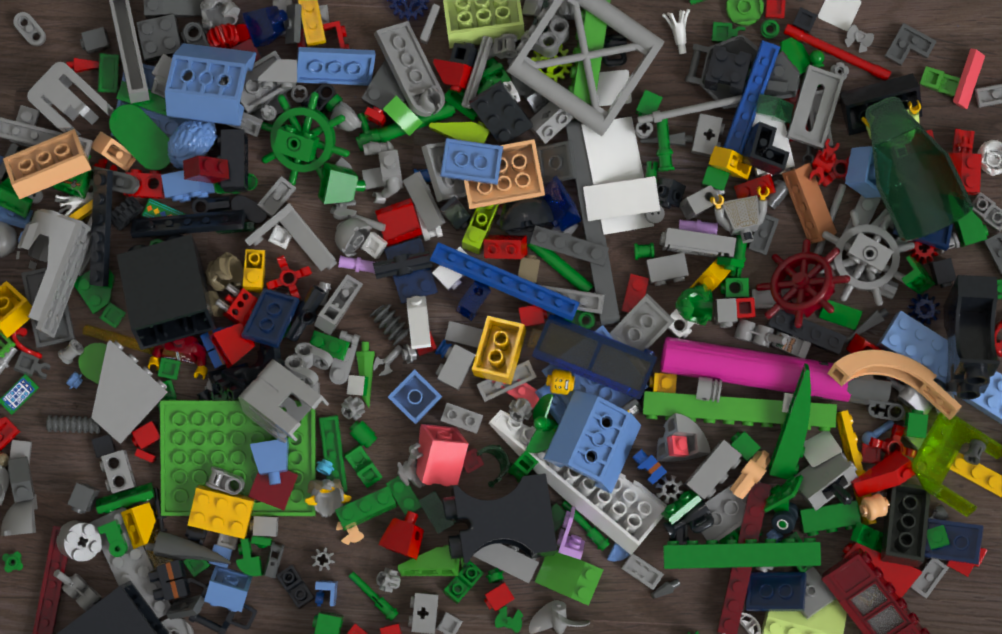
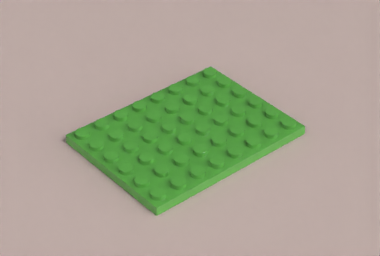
(220, 435)

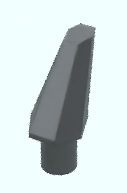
(666, 588)

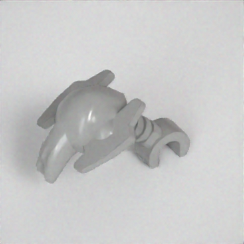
(408, 470)

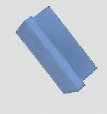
(328, 585)

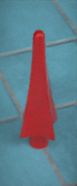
(83, 65)

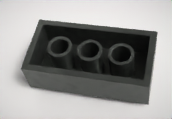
(906, 525)

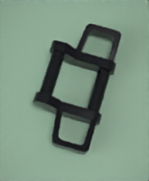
(214, 626)

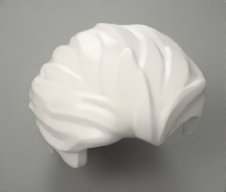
(991, 157)

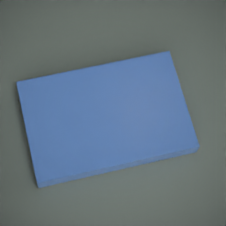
(471, 161)

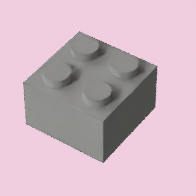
(455, 367)

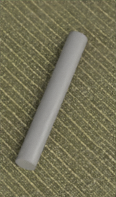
(374, 224)

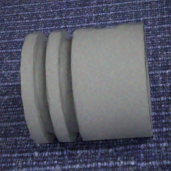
(708, 389)

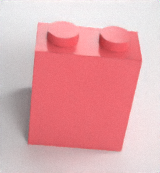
(442, 456)

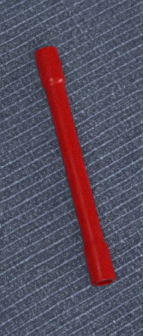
(873, 69)

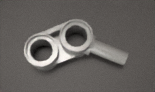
(758, 334)
(911, 397)
(78, 588)

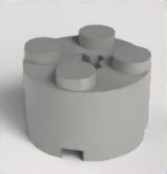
(88, 545)

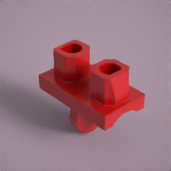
(963, 141)

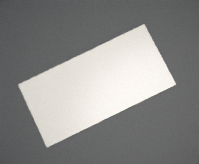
(615, 159)

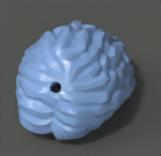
(190, 140)

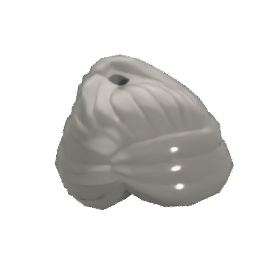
(351, 119)

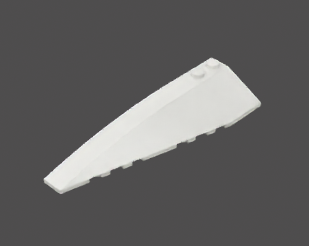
(623, 515)

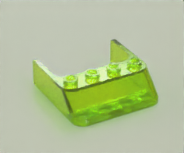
(939, 453)

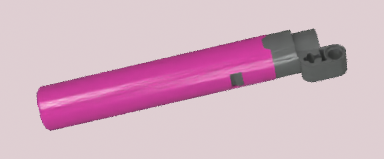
(773, 373)

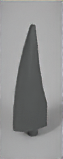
(176, 547)

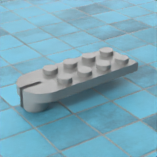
(411, 69)

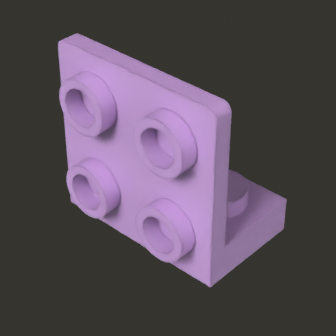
(573, 544)

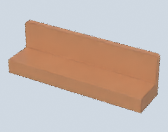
(809, 203)

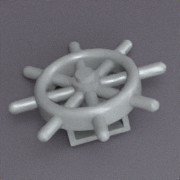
(868, 255)

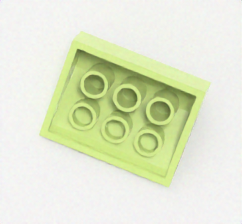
(473, 19)
(826, 621)

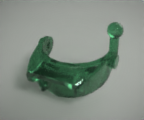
(502, 458)

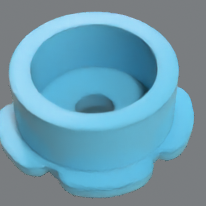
(324, 467)

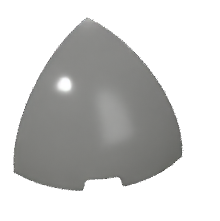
(682, 426)
(20, 518)

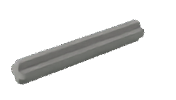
(477, 71)

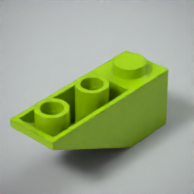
(479, 228)

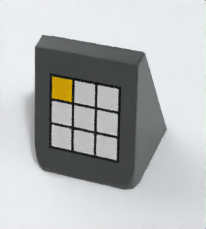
(632, 407)

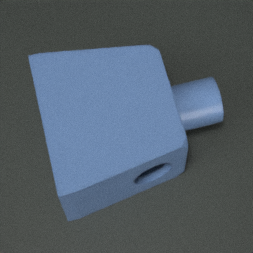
(271, 459)

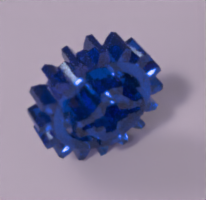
(408, 11)

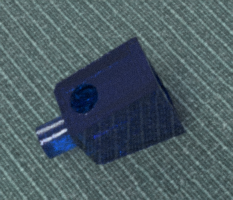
(265, 25)
(471, 303)

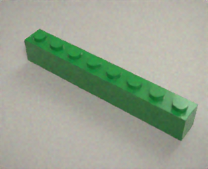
(742, 554)

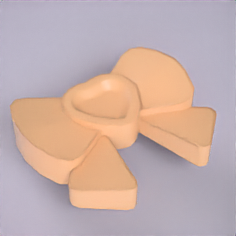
(354, 534)

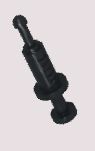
(157, 502)

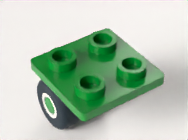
(786, 512)

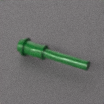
(599, 540)
(380, 603)

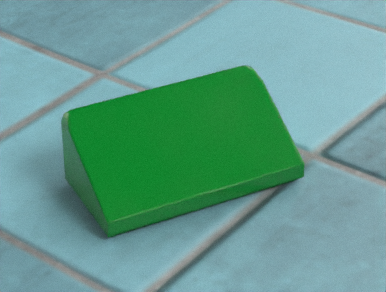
(842, 315)

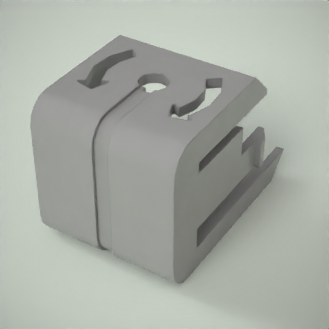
(53, 89)
(269, 392)

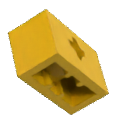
(729, 161)

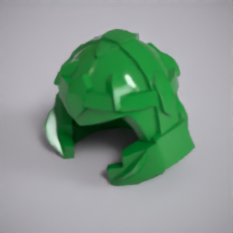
(696, 304)

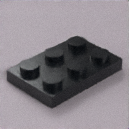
(501, 113)

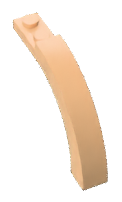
(898, 367)

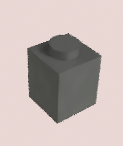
(95, 40)

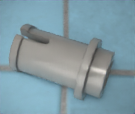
(326, 287)

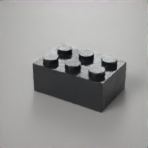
(234, 148)

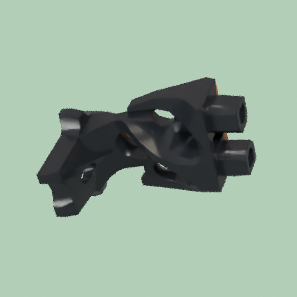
(238, 378)

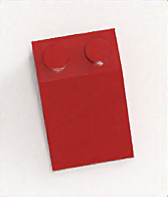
(969, 170)

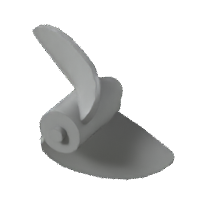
(554, 616)

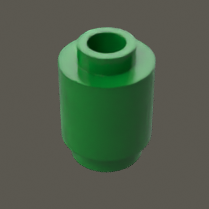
(363, 434)

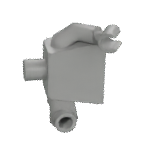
(389, 168)

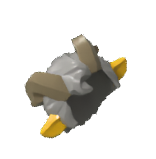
(326, 496)

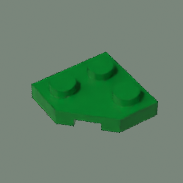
(94, 296)

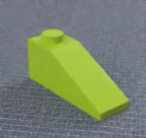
(462, 131)

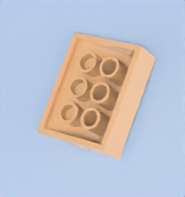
(518, 178)

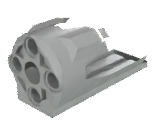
(64, 245)

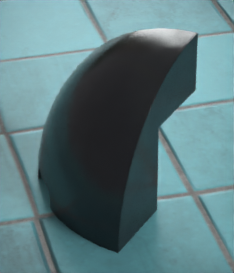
(525, 213)

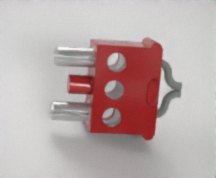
(245, 308)

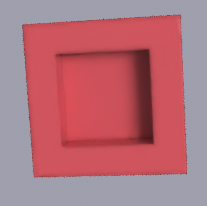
(677, 446)

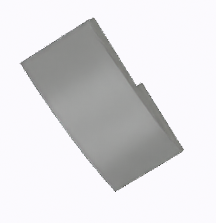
(988, 211)

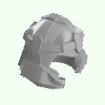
(218, 12)

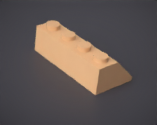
(46, 164)

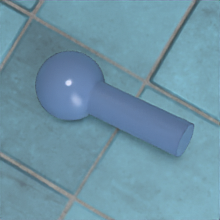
(878, 432)

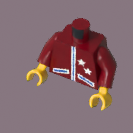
(182, 350)

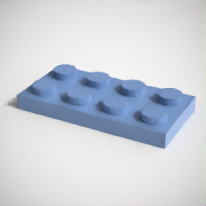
(335, 66)

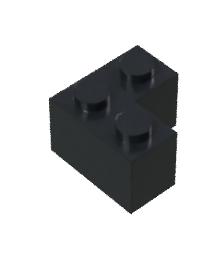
(761, 153)

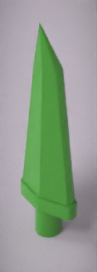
(365, 366)

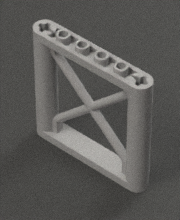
(591, 116)

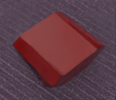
(400, 222)

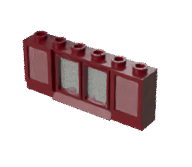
(869, 597)

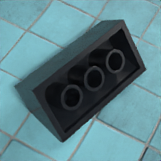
(856, 101)

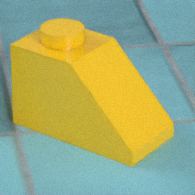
(139, 524)

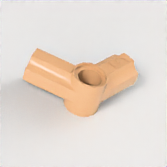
(751, 474)

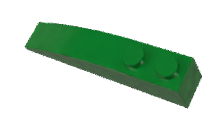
(793, 431)

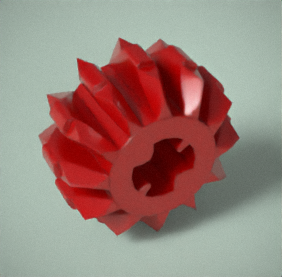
(223, 36)
(927, 255)

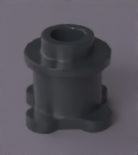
(196, 534)

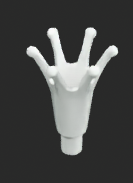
(678, 29)
(73, 202)

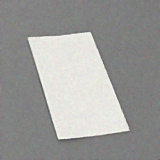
(621, 198)

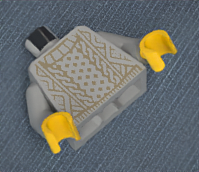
(741, 215)

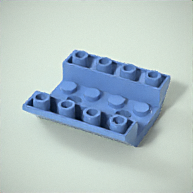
(202, 95)
(583, 432)

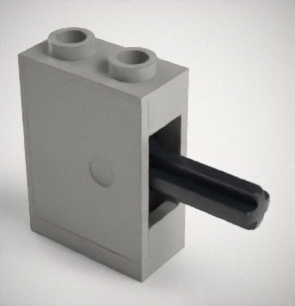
(827, 481)

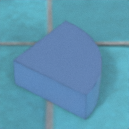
(617, 553)

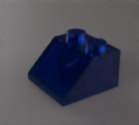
(561, 205)

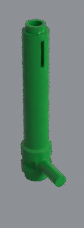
(394, 130)

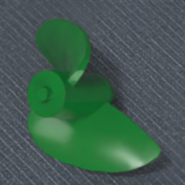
(544, 426)

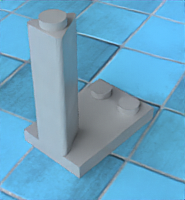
(302, 235)

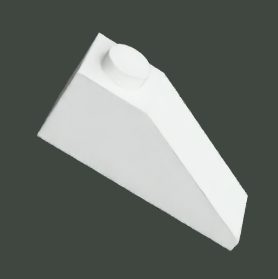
(418, 322)

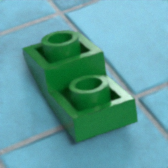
(463, 582)

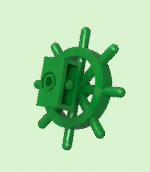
(300, 142)

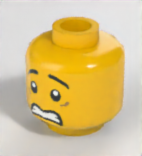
(560, 382)

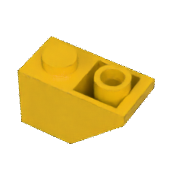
(254, 270)
(712, 276)

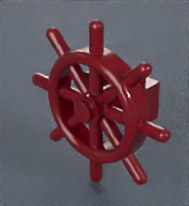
(808, 289)

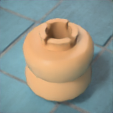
(874, 506)

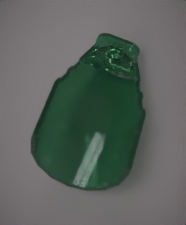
(913, 173)

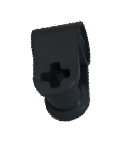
(322, 101)

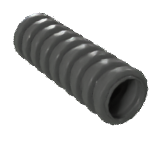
(72, 424)

